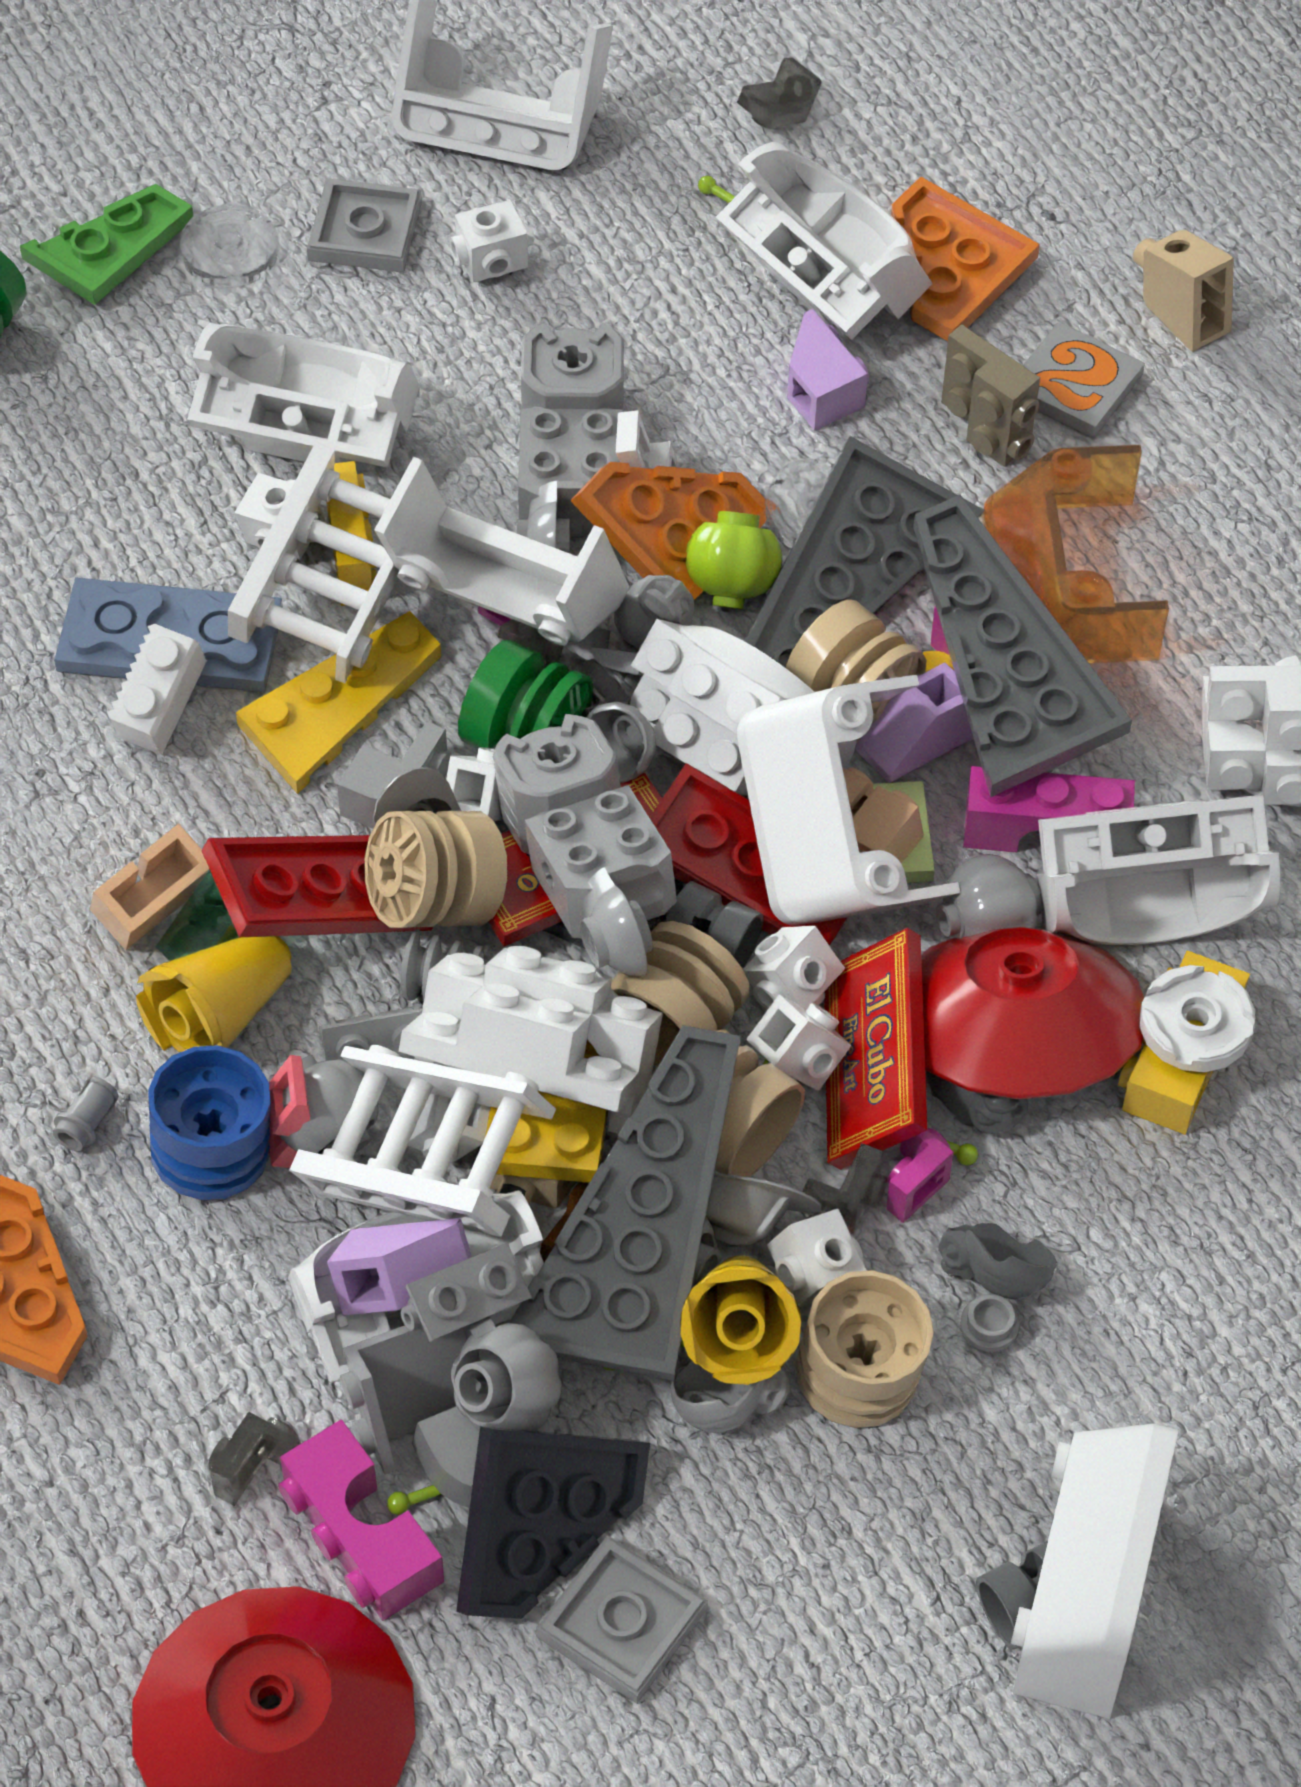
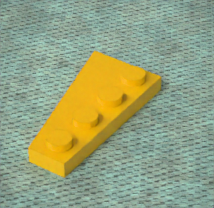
(315, 714)

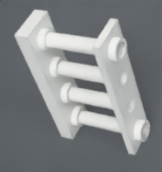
(278, 565)
(425, 1191)

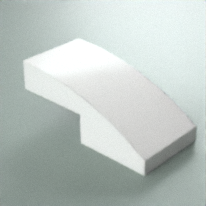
(634, 445)

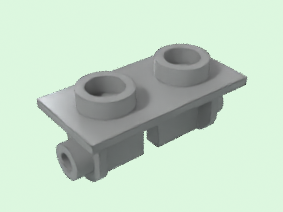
(364, 1031)
(465, 1293)

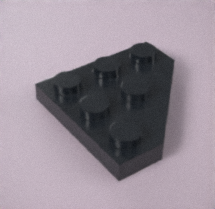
(540, 1512)

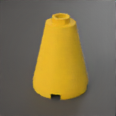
(212, 992)
(740, 1322)

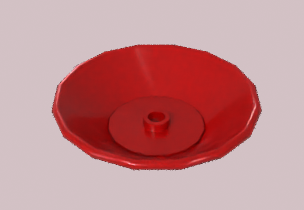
(1027, 1013)
(340, 1686)

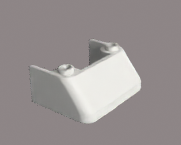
(444, 112)
(498, 567)
(805, 808)
(1094, 1566)

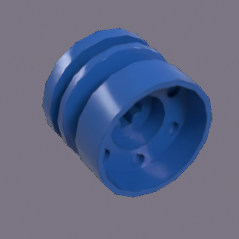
(209, 1122)

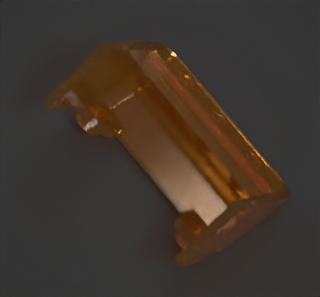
(1027, 528)

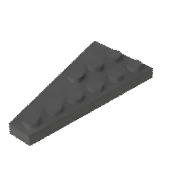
(850, 547)
(1016, 668)
(636, 1234)

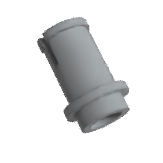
(78, 1124)

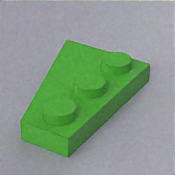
(111, 247)

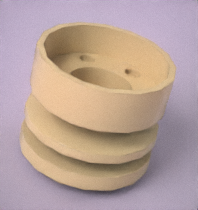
(851, 648)
(435, 868)
(688, 981)
(758, 1114)
(864, 1348)

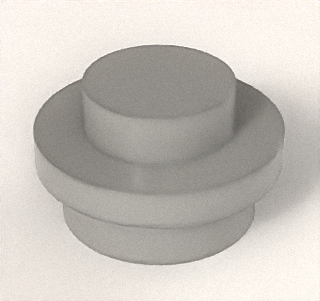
(990, 1323)

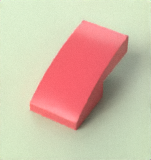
(292, 1117)

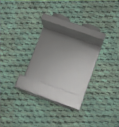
(402, 1381)

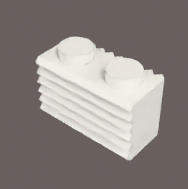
(157, 688)

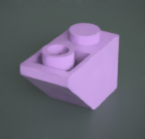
(824, 375)
(917, 726)
(379, 1261)

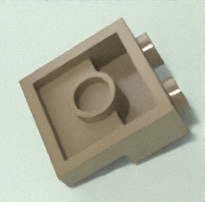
(992, 395)

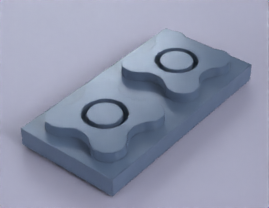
(111, 617)

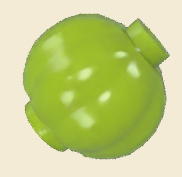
(733, 558)

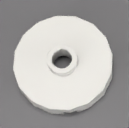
(1201, 996)

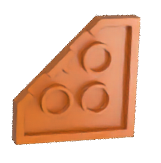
(962, 253)
(658, 509)
(37, 1306)

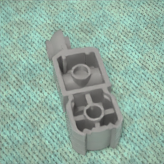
(566, 425)
(586, 839)

